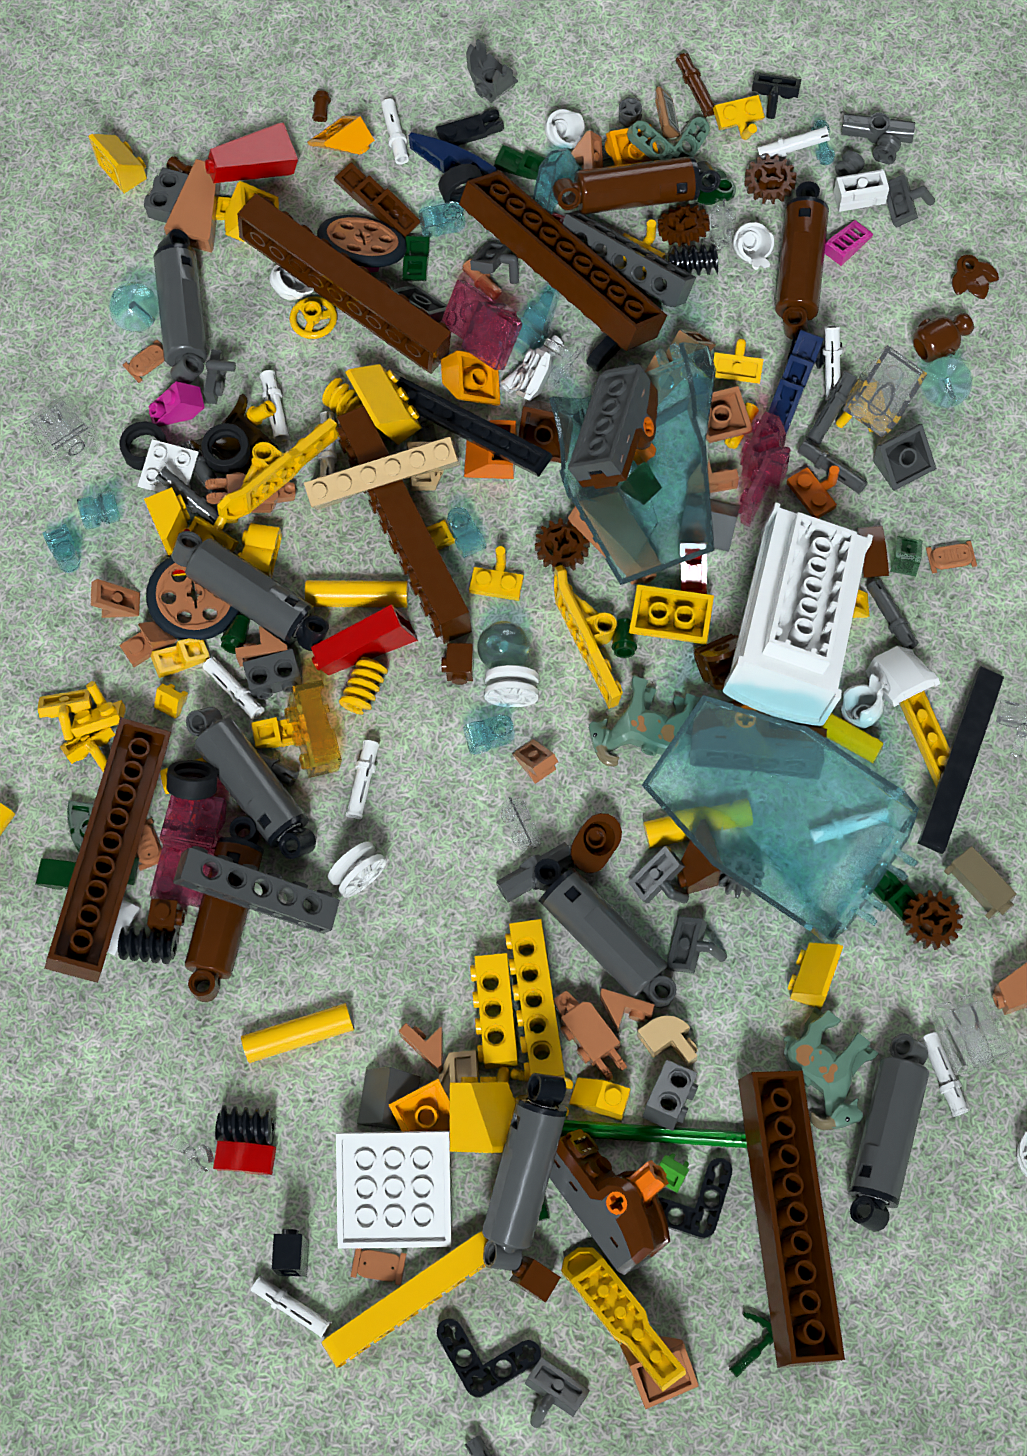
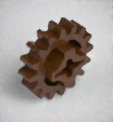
(770, 179)
(683, 225)
(554, 537)
(932, 909)

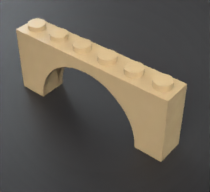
(364, 477)

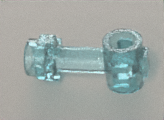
(825, 155)

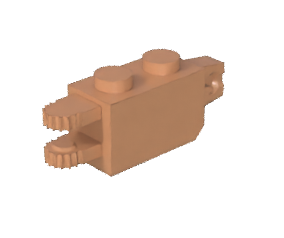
(234, 482)
(589, 1032)

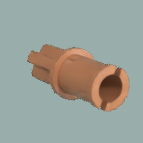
(482, 281)

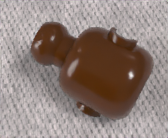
(941, 336)

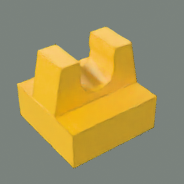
(169, 700)

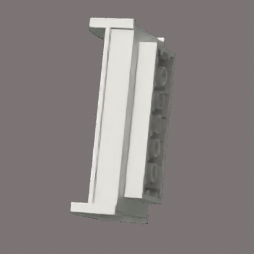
(797, 618)

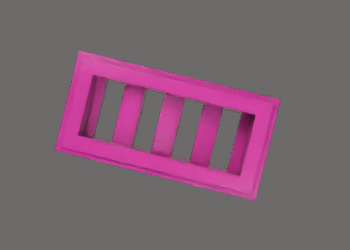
(841, 256)

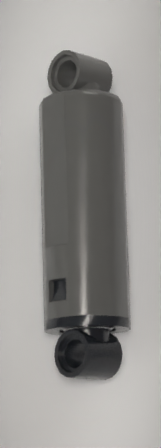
(180, 307)
(249, 590)
(251, 782)
(603, 933)
(889, 1133)
(524, 1172)

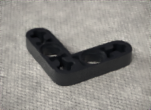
(691, 1214)
(476, 1368)

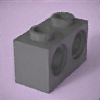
(164, 194)
(271, 668)
(667, 1094)

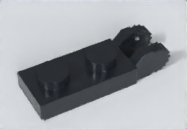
(470, 128)

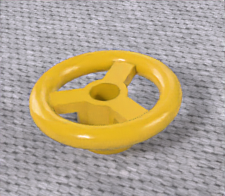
(311, 306)

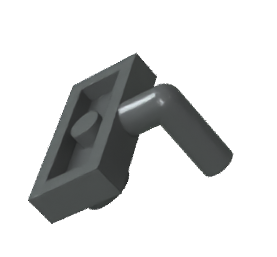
(901, 200)
(492, 256)
(215, 369)
(657, 877)
(689, 943)
(556, 1389)

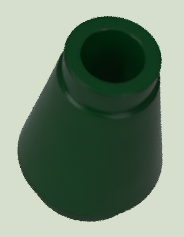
(236, 634)
(624, 643)

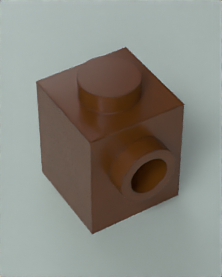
(458, 663)
(165, 915)
(535, 1279)

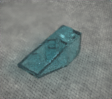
(555, 166)
(537, 323)

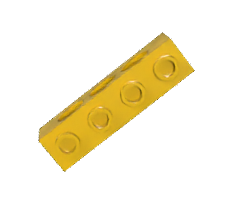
(494, 968)

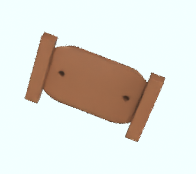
(145, 361)
(951, 556)
(149, 847)
(378, 1265)

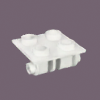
(176, 459)

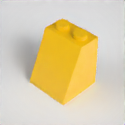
(480, 1115)

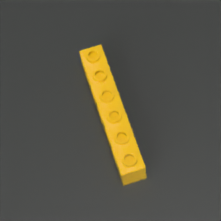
(530, 935)

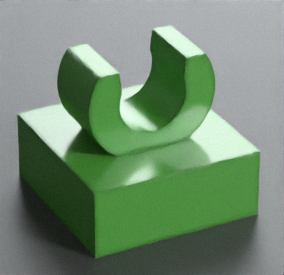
(675, 1171)

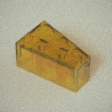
(312, 730)

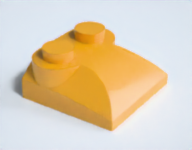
(622, 150)
(423, 1109)

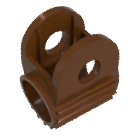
(715, 660)

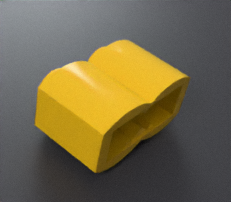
(261, 546)

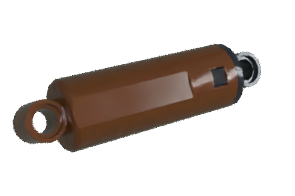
(636, 185)
(801, 259)
(219, 922)

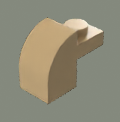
(668, 1032)

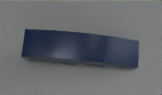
(446, 155)
(795, 377)

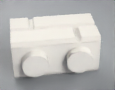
(861, 190)

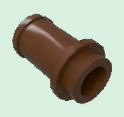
(321, 100)
(177, 165)

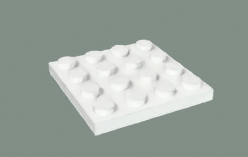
(393, 1189)

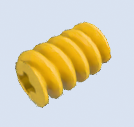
(340, 398)
(362, 684)

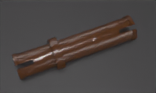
(692, 77)

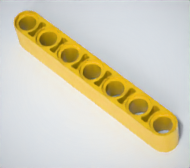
(405, 1301)

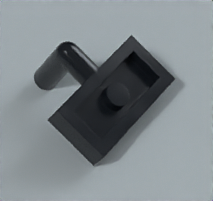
(774, 86)

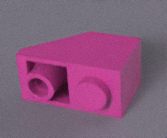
(176, 404)

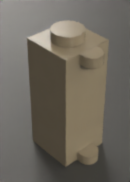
(982, 882)

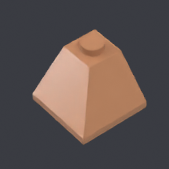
(728, 415)
(646, 1386)

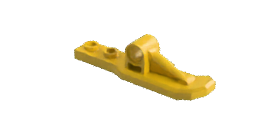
(273, 470)
(584, 628)
(621, 1314)

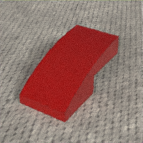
(244, 1157)

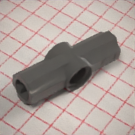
(876, 125)
(521, 880)

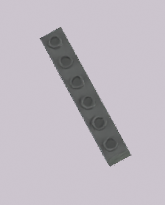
(678, 280)
(191, 875)

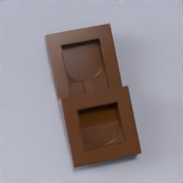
(876, 557)

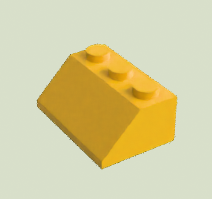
(385, 401)
(671, 614)

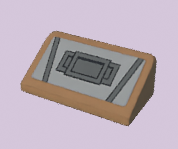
(666, 114)

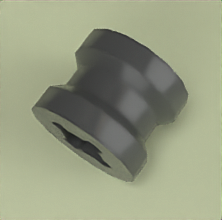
(630, 106)
(887, 148)
(850, 164)

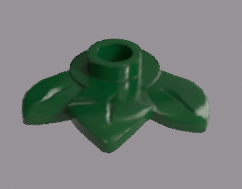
(718, 195)

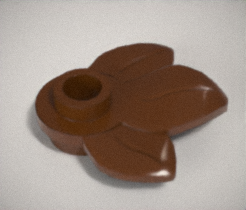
(975, 279)

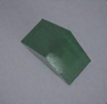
(641, 484)
(907, 556)

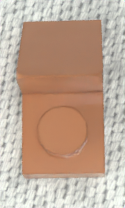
(589, 151)
(722, 479)
(114, 599)
(149, 639)
(268, 646)
(536, 760)
(618, 1004)
(429, 1050)

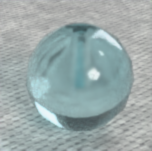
(133, 306)
(947, 382)
(503, 645)

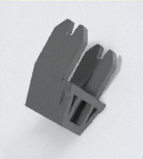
(487, 74)

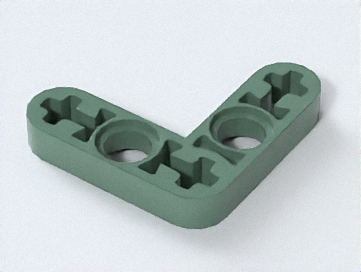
(668, 150)

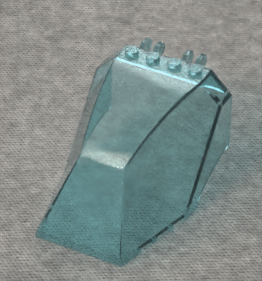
(678, 517)
(784, 813)

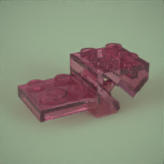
(483, 324)
(764, 462)
(184, 826)

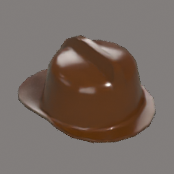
(596, 842)

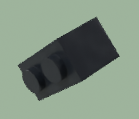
(290, 1253)

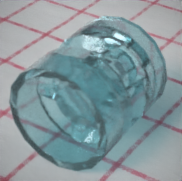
(98, 509)

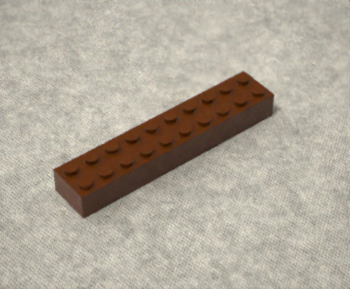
(562, 260)
(344, 283)
(406, 532)
(108, 851)
(790, 1219)

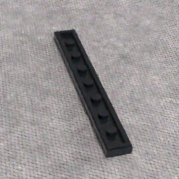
(476, 429)
(960, 760)

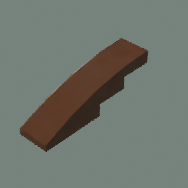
(376, 200)

